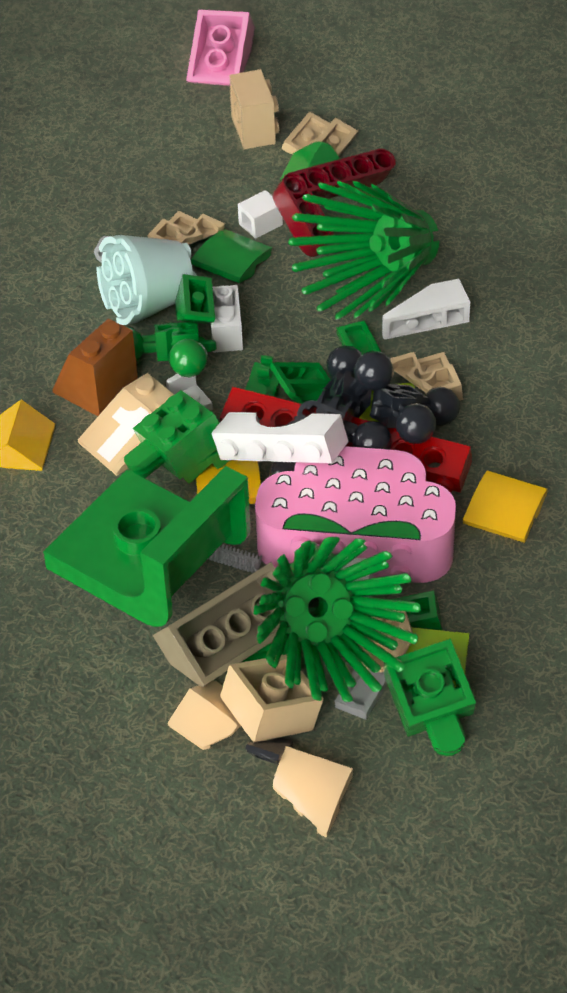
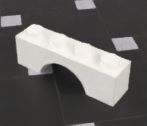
(311, 440)

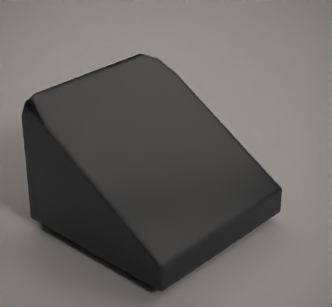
(269, 750)

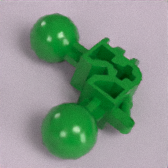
(178, 344)

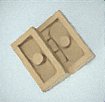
(316, 129)

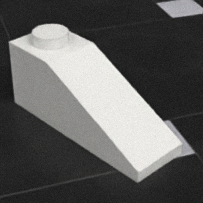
(430, 309)

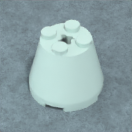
(141, 275)

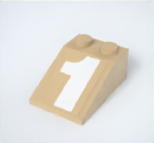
(112, 433)

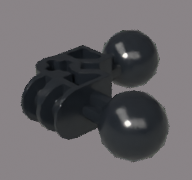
(357, 375)
(413, 413)
(366, 435)

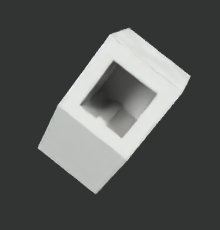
(227, 324)

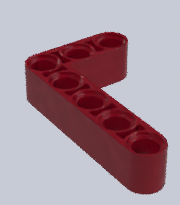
(366, 168)

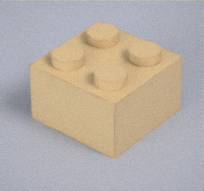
(253, 109)
(265, 703)

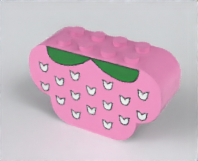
(361, 496)

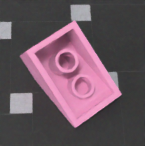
(220, 46)

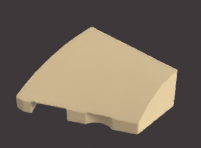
(186, 228)

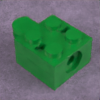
(173, 437)
(429, 698)

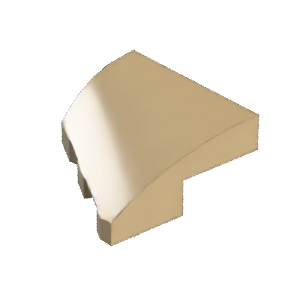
(428, 372)
(312, 786)

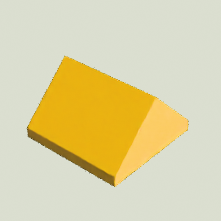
(24, 437)

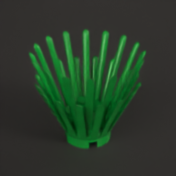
(397, 241)
(338, 621)

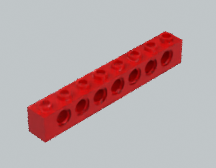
(452, 456)

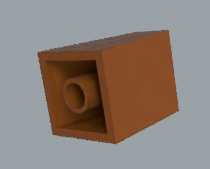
(98, 368)

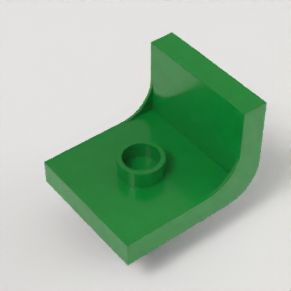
(147, 542)

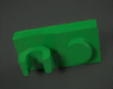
(262, 378)

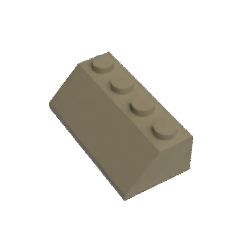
(218, 630)

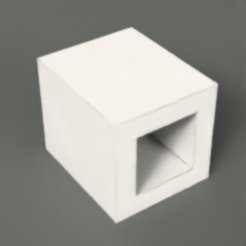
(259, 214)

